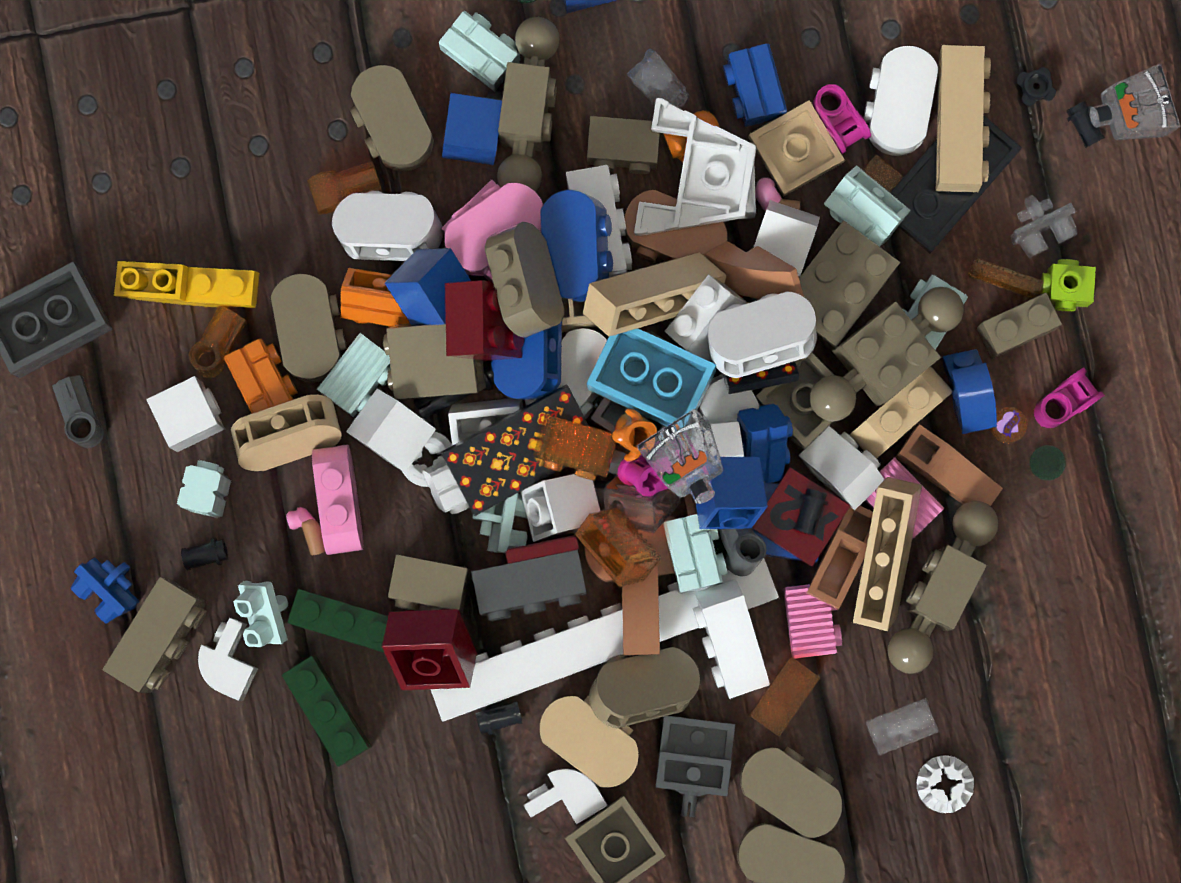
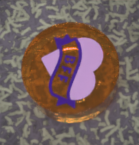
(1010, 425)

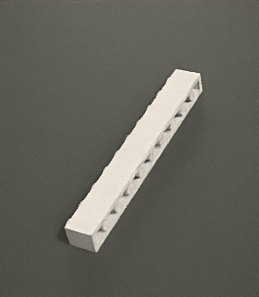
(581, 647)

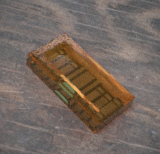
(1005, 278)

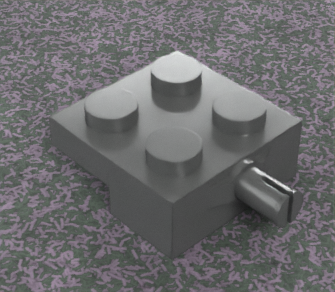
(695, 759)

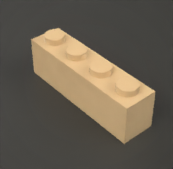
(961, 118)
(647, 293)
(887, 553)

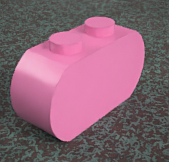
(497, 211)
(337, 499)

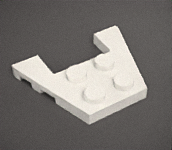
(712, 179)

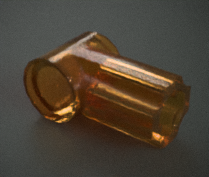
(332, 186)
(219, 339)

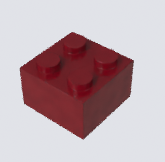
(476, 323)
(429, 649)

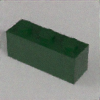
(338, 620)
(326, 711)

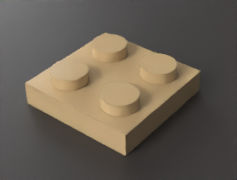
(796, 148)

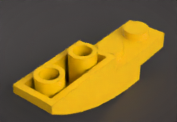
(186, 284)

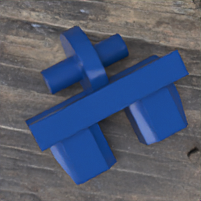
(108, 584)

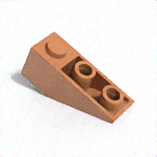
(946, 468)

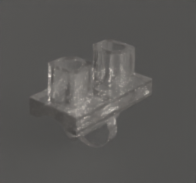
(658, 80)
(1030, 234)
(901, 726)

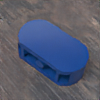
(577, 241)
(536, 371)

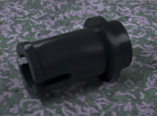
(1081, 119)
(810, 511)
(205, 554)
(498, 718)

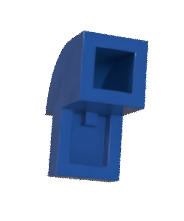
(972, 391)

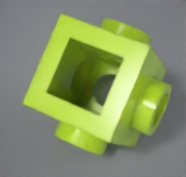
(1080, 282)

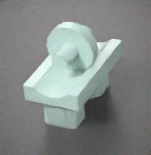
(498, 524)
(263, 613)

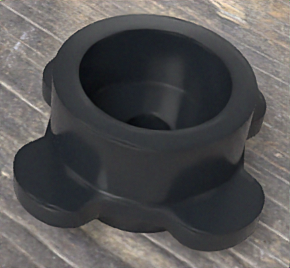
(1039, 77)

